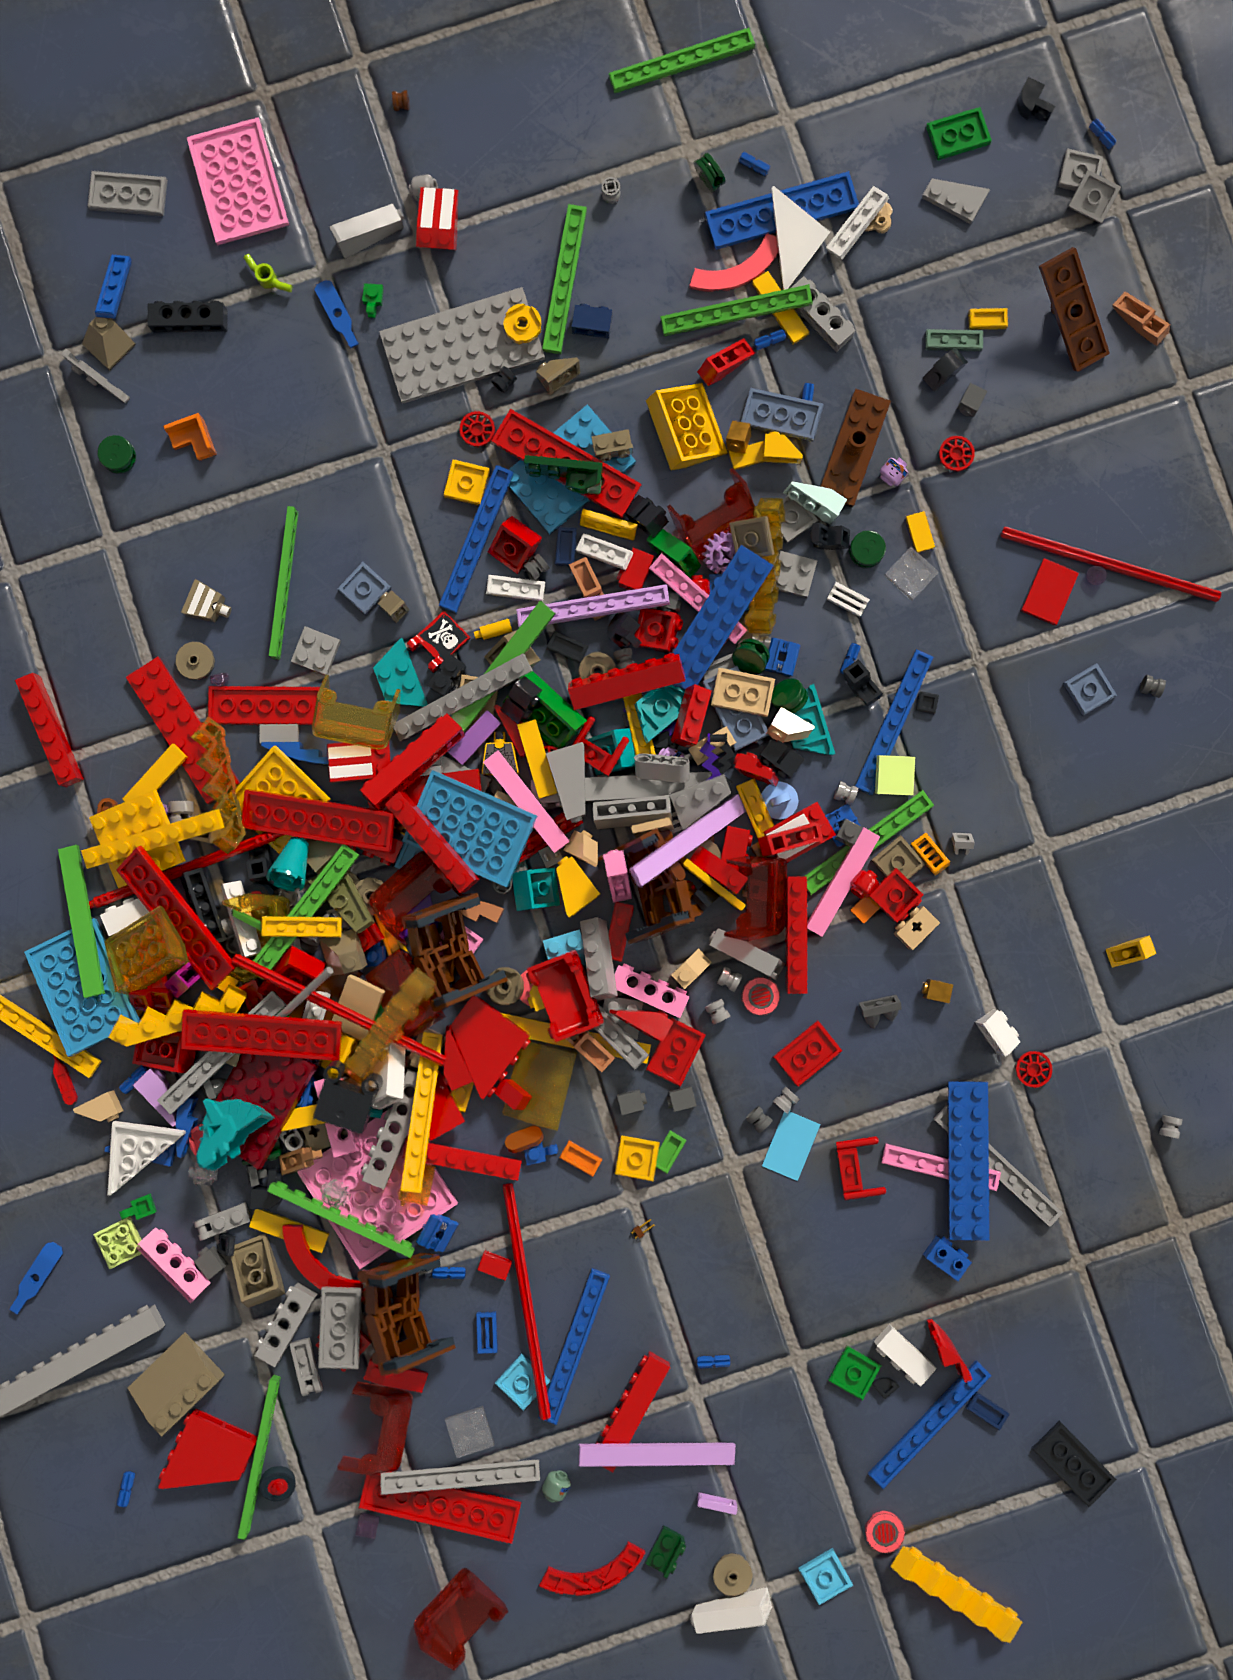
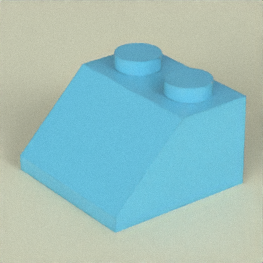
(565, 943)

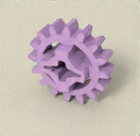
(714, 557)

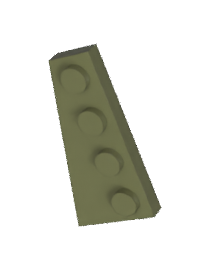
(349, 904)

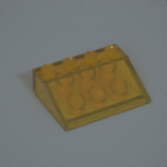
(144, 952)
(546, 1077)

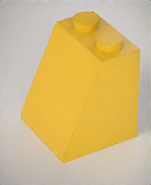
(575, 886)

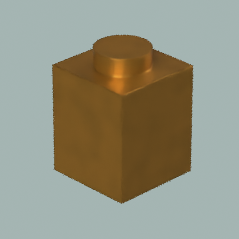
(738, 437)
(937, 990)

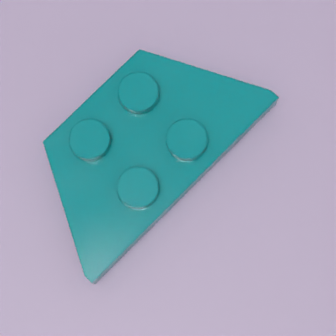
(397, 672)
(658, 710)
(819, 739)

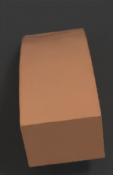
(1141, 318)
(586, 580)
(485, 909)
(591, 1050)

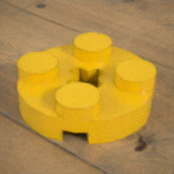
(525, 313)

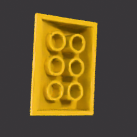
(686, 425)

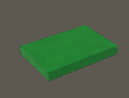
(958, 133)

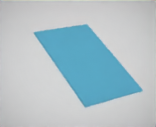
(791, 1145)

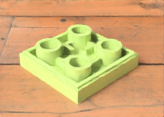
(895, 775)
(118, 1242)

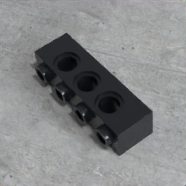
(195, 323)
(202, 903)

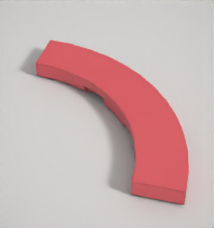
(740, 274)

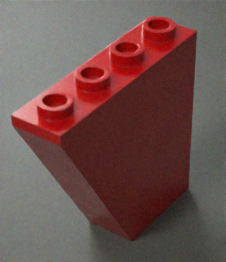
(487, 1043)
(207, 1452)

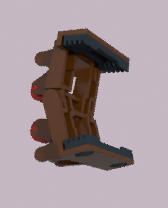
(677, 889)
(425, 945)
(386, 1326)

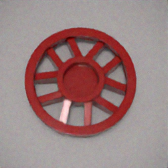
(477, 428)
(956, 453)
(1033, 1069)

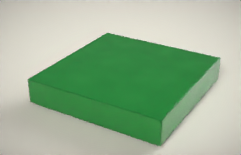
(854, 1372)

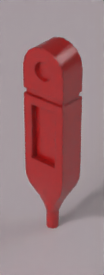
(64, 1082)

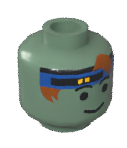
(556, 1486)

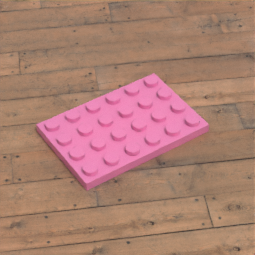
(237, 181)

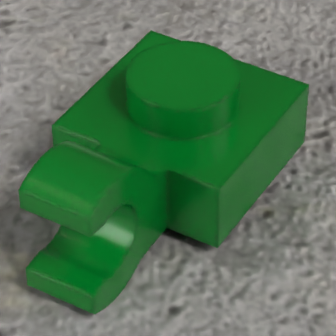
(372, 297)
(140, 1207)

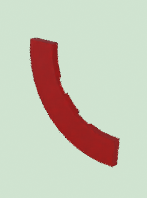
(308, 1265)
(596, 1580)

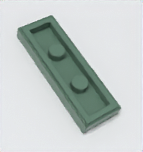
(950, 339)

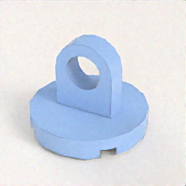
(780, 800)

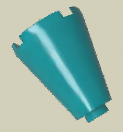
(290, 866)

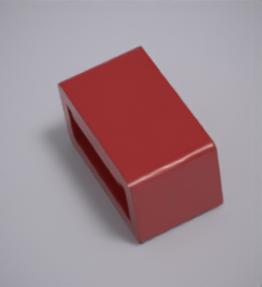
(513, 1094)
(494, 1265)

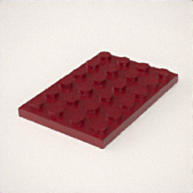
(273, 1085)

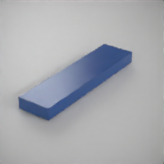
(113, 286)

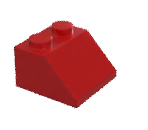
(514, 544)

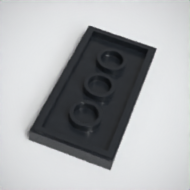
(1074, 1463)

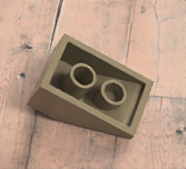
(256, 1271)

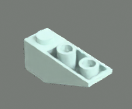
(818, 500)

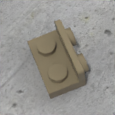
(612, 445)

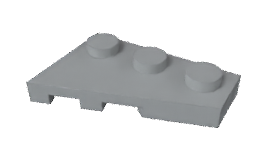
(956, 198)
(698, 799)

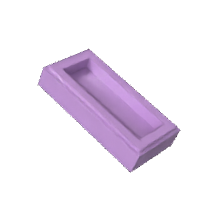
(717, 1503)

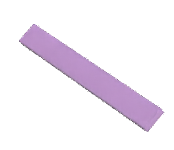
(603, 604)
(687, 840)
(656, 1454)

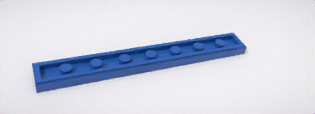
(476, 539)
(895, 718)
(575, 1342)
(928, 1425)

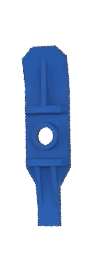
(333, 304)
(42, 1267)

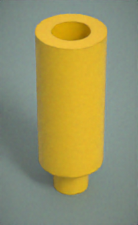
(493, 629)

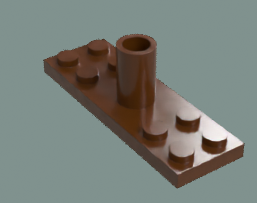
(1074, 309)
(850, 459)

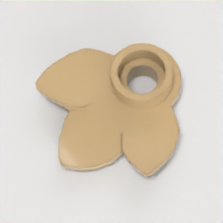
(883, 216)

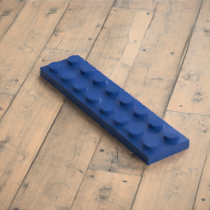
(755, 216)
(720, 614)
(968, 1160)

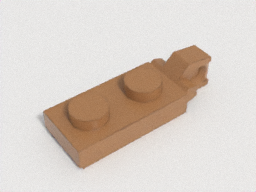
(298, 1160)

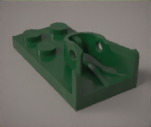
(577, 472)

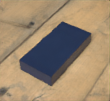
(565, 546)
(987, 1410)

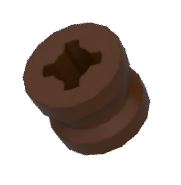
(400, 100)

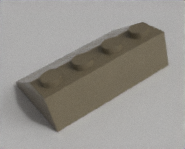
(174, 1383)

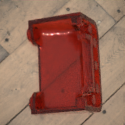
(389, 977)
(456, 1616)

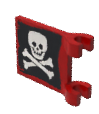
(439, 639)

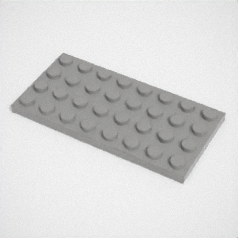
(456, 347)

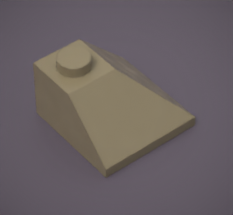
(107, 341)
(557, 373)
(343, 953)

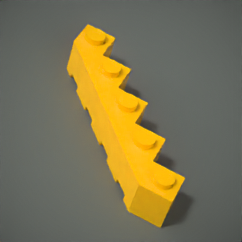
(155, 1024)
(957, 1593)

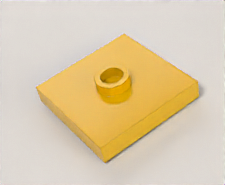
(466, 482)
(637, 1158)

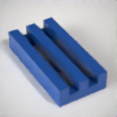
(486, 1315)

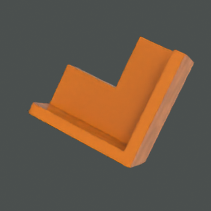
(191, 431)

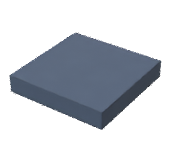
(364, 588)
(1090, 689)

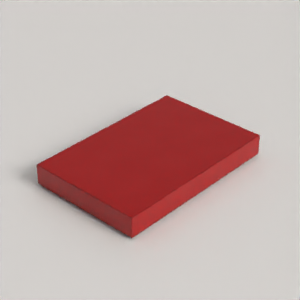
(1049, 591)
(676, 1053)
(807, 1053)

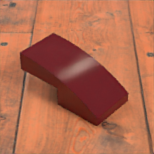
(151, 998)

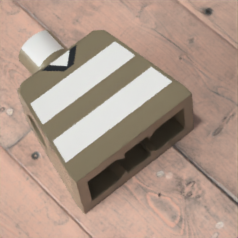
(205, 603)

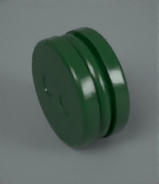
(709, 172)
(116, 454)
(867, 549)
(751, 656)
(789, 695)

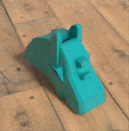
(226, 1129)

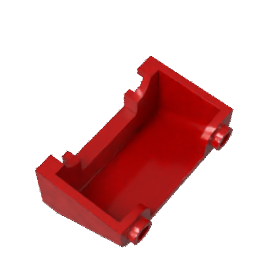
(565, 995)

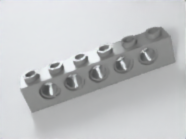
(380, 1177)

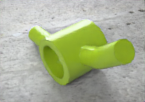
(262, 269)

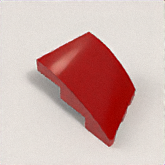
(445, 1110)
(946, 1350)

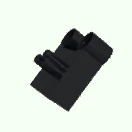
(344, 1102)

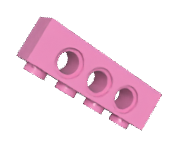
(617, 875)
(675, 1007)
(339, 1146)
(161, 1262)

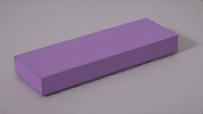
(475, 737)

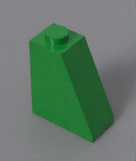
(676, 551)

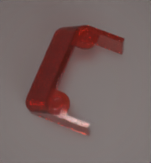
(737, 507)
(406, 890)
(764, 897)
(396, 1409)

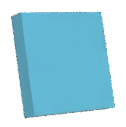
(518, 1382)
(825, 1576)

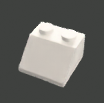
(998, 1033)

